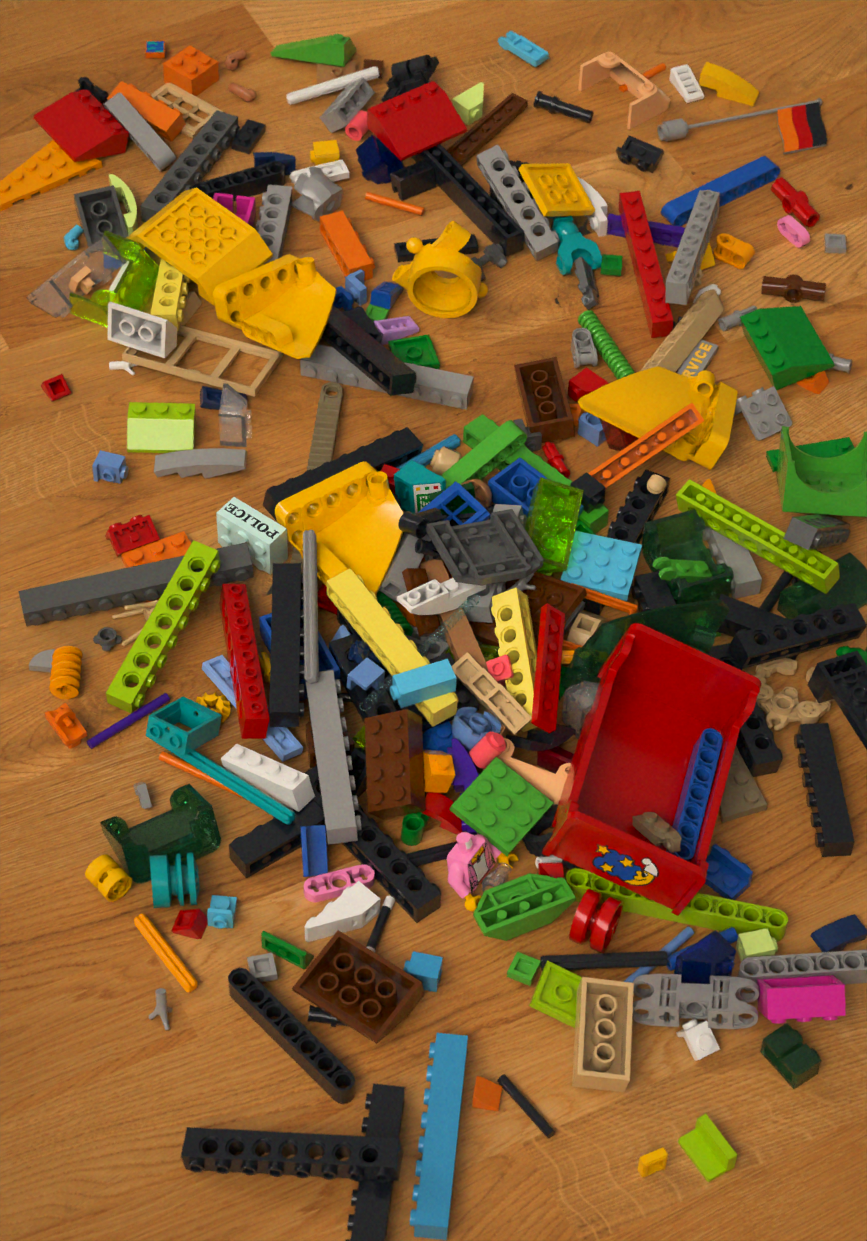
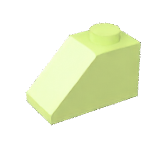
(470, 104)

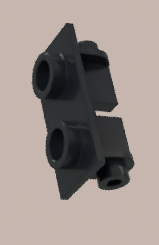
(98, 93)

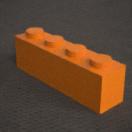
(157, 114)
(346, 244)

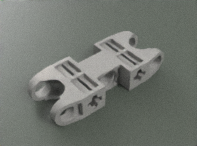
(695, 1001)

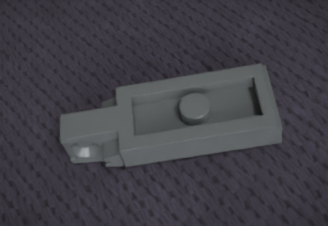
(587, 283)

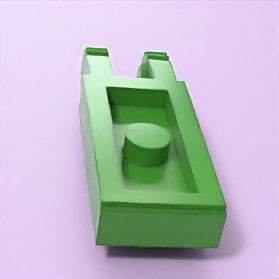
(688, 569)

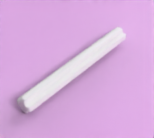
(331, 85)

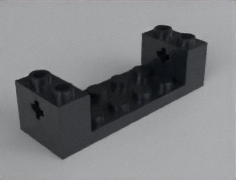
(845, 686)

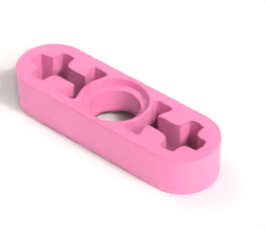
(333, 892)

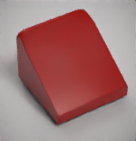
(56, 387)
(190, 923)

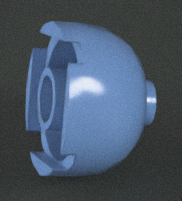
(471, 726)

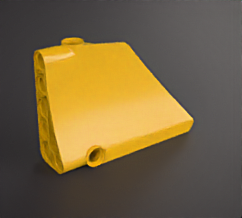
(654, 395)

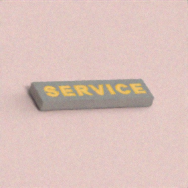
(698, 359)

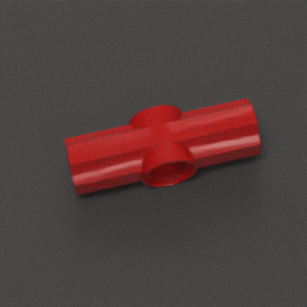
(795, 202)

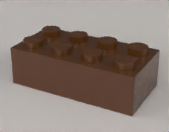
(544, 399)
(394, 764)

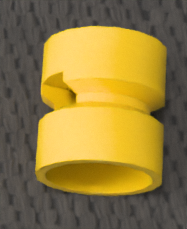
(108, 877)

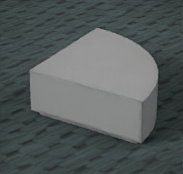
(42, 661)
(141, 791)

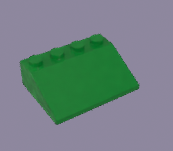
(785, 344)

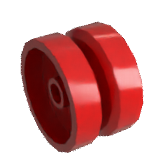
(596, 920)

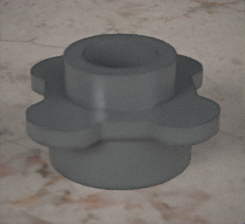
(107, 638)

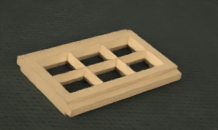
(195, 102)

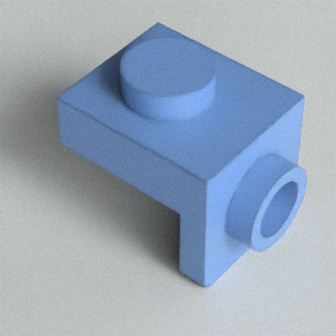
(355, 285)

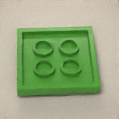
(501, 806)

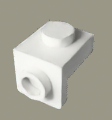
(698, 1038)

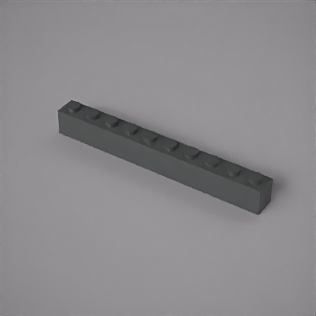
(123, 587)

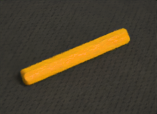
(165, 952)

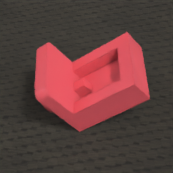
(500, 669)

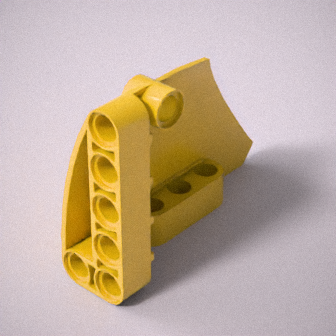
(278, 305)
(352, 523)

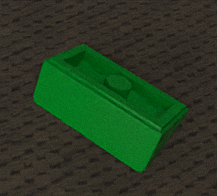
(286, 950)

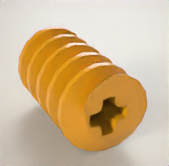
(66, 672)

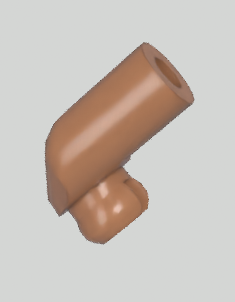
(232, 59)
(242, 92)

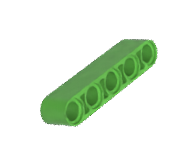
(487, 454)

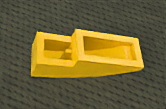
(728, 84)

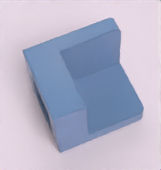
(366, 675)

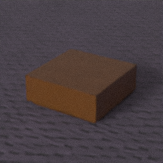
(371, 63)

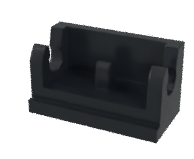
(413, 180)

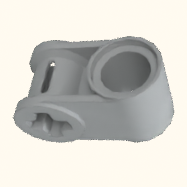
(583, 348)

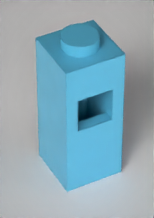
(423, 683)

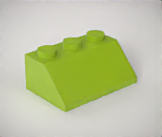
(160, 427)

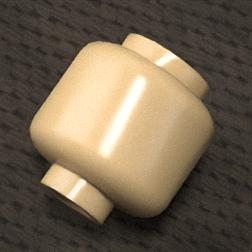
(444, 459)

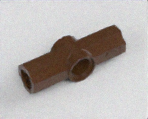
(793, 288)

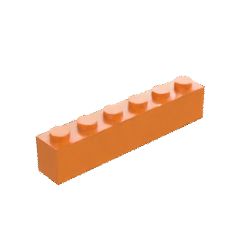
(647, 446)

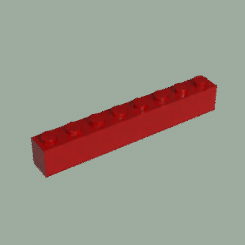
(645, 264)

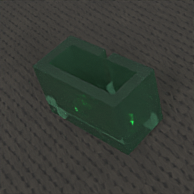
(789, 1055)

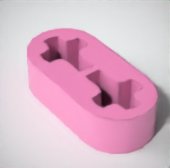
(793, 231)

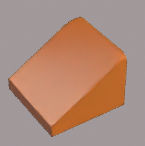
(815, 383)
(486, 1094)

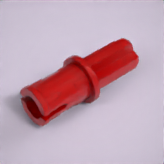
(555, 459)

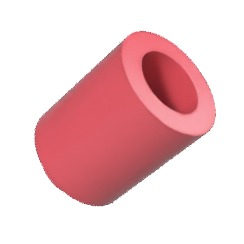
(357, 126)
(487, 749)

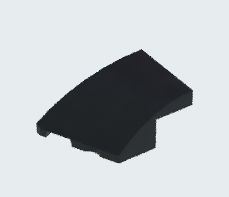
(542, 740)

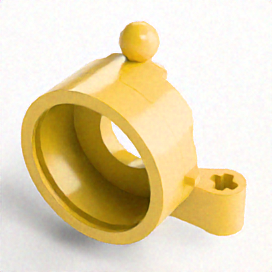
(436, 294)

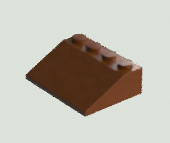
(359, 987)

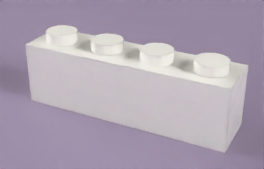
(269, 776)

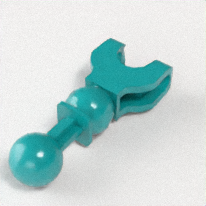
(573, 245)

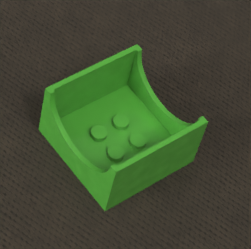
(822, 484)

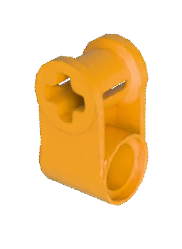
(734, 251)

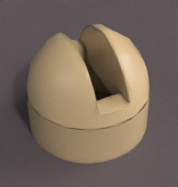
(656, 484)

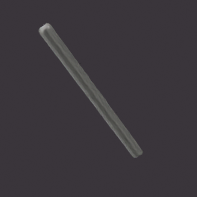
(311, 663)

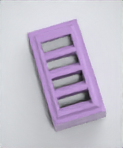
(394, 328)

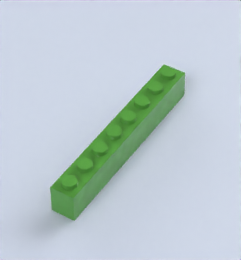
(482, 427)

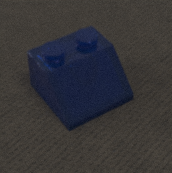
(377, 161)
(706, 958)

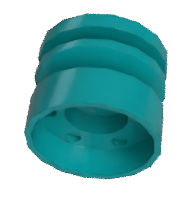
(173, 880)

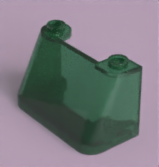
(180, 831)

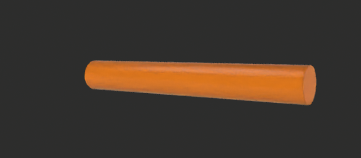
(648, 74)
(394, 203)

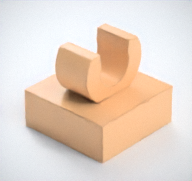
(82, 280)

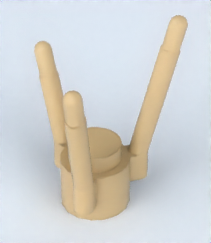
(145, 608)

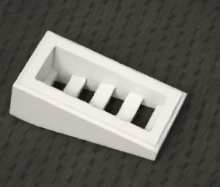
(677, 78)

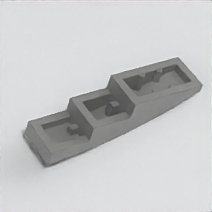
(196, 461)

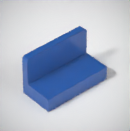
(314, 850)

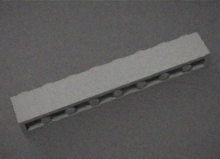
(430, 386)
(332, 759)

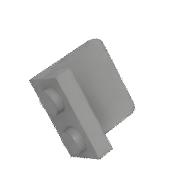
(763, 412)

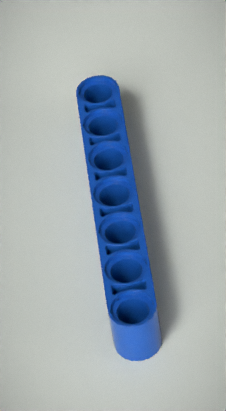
(731, 187)
(696, 791)

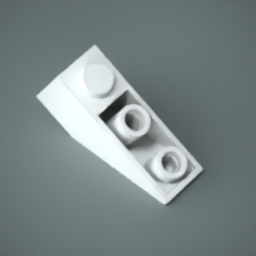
(347, 913)

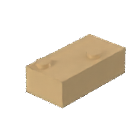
(603, 1034)

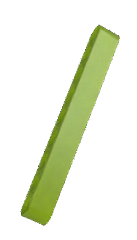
(711, 917)

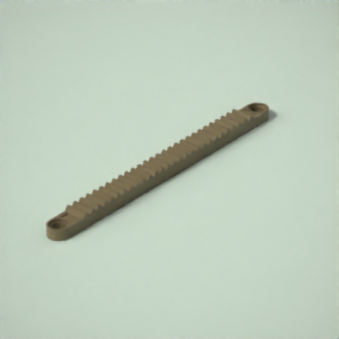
(324, 435)

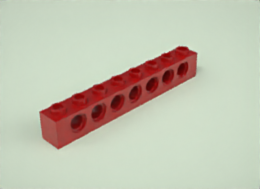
(244, 662)

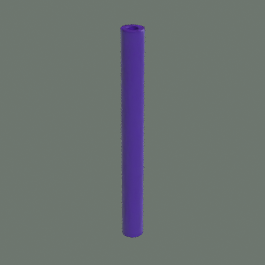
(128, 720)

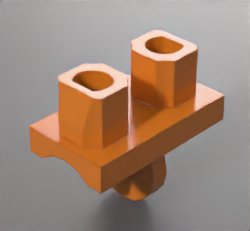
(66, 725)

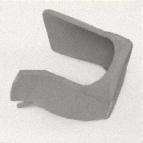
(318, 194)

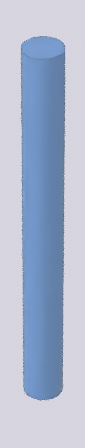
(669, 948)

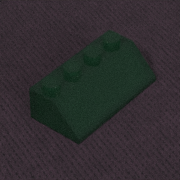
(849, 589)

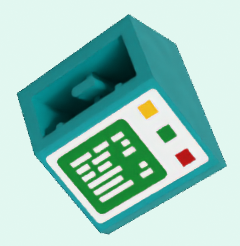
(414, 484)

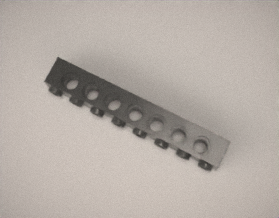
(193, 162)

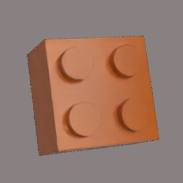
(191, 70)

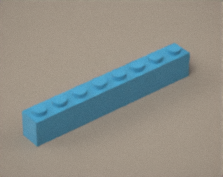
(440, 1137)

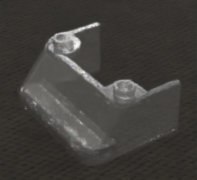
(54, 293)

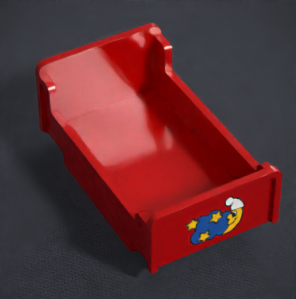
(635, 760)

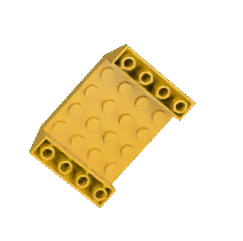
(203, 241)

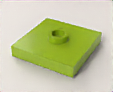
(557, 993)

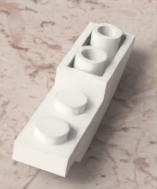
(598, 219)
(437, 597)

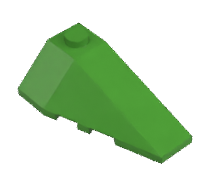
(326, 50)

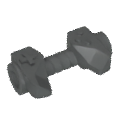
(492, 253)

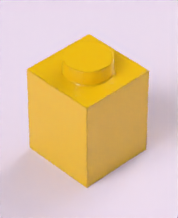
(324, 152)

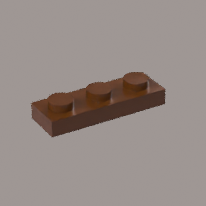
(425, 623)

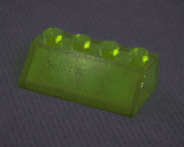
(553, 522)

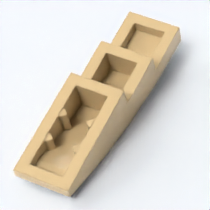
(491, 694)

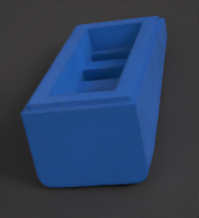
(385, 294)

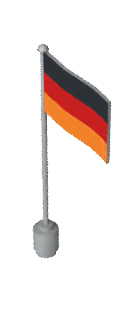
(798, 126)

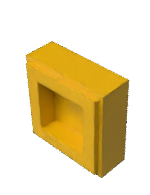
(652, 1162)

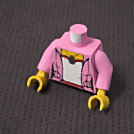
(470, 863)

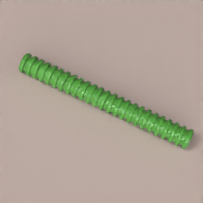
(605, 345)

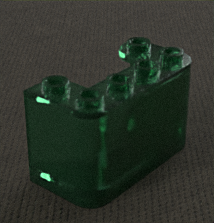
(681, 539)

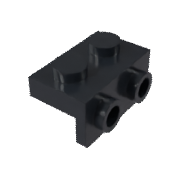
(640, 154)

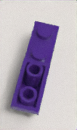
(464, 773)

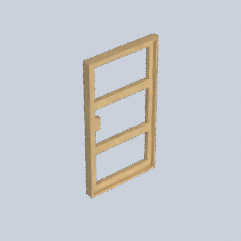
(214, 379)

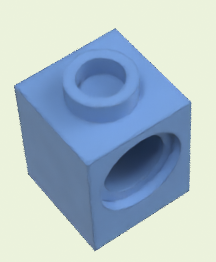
(591, 429)

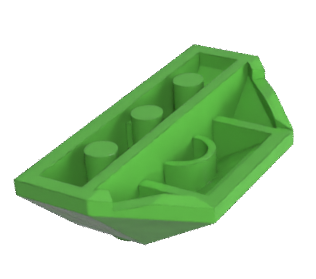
(522, 905)

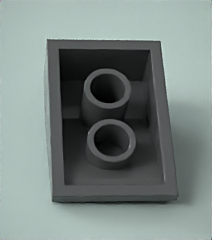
(98, 212)

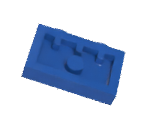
(727, 874)

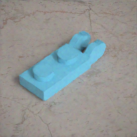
(523, 48)

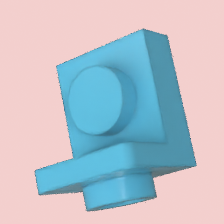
(222, 911)

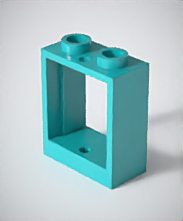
(183, 710)

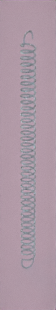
(421, 646)

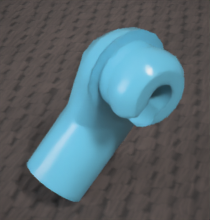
(71, 237)

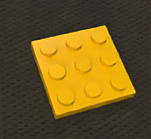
(556, 189)

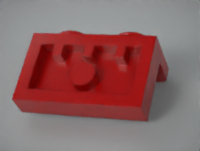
(132, 535)

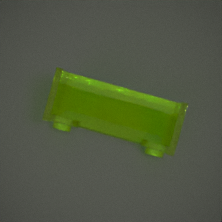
(132, 289)

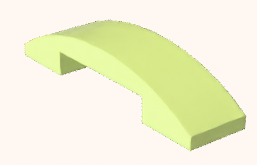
(125, 195)

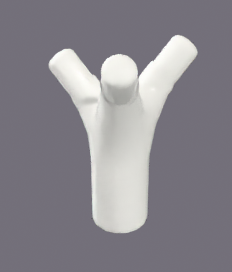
(122, 365)

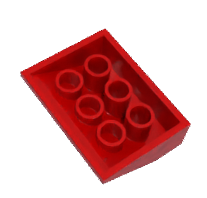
(415, 121)
(83, 127)

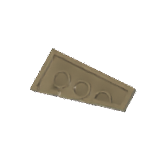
(741, 792)

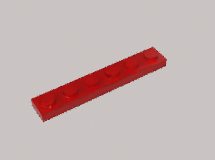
(548, 668)

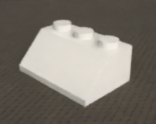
(141, 330)

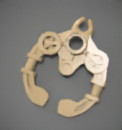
(784, 706)

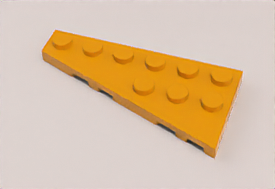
(42, 173)

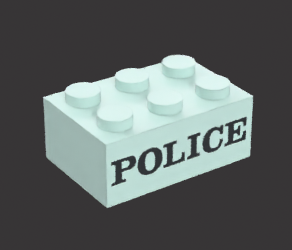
(264, 536)

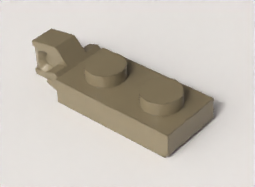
(657, 831)

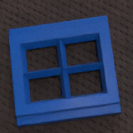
(448, 495)

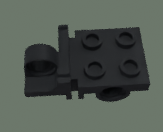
(410, 75)

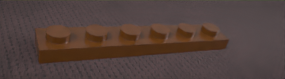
(487, 128)

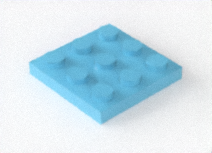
(602, 564)

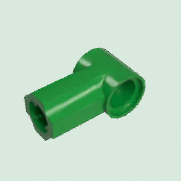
(417, 823)

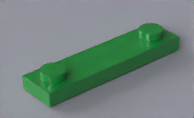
(820, 449)

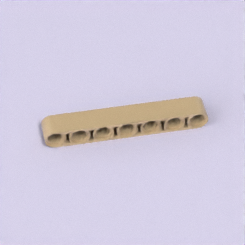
(687, 332)

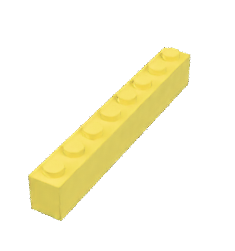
(385, 638)

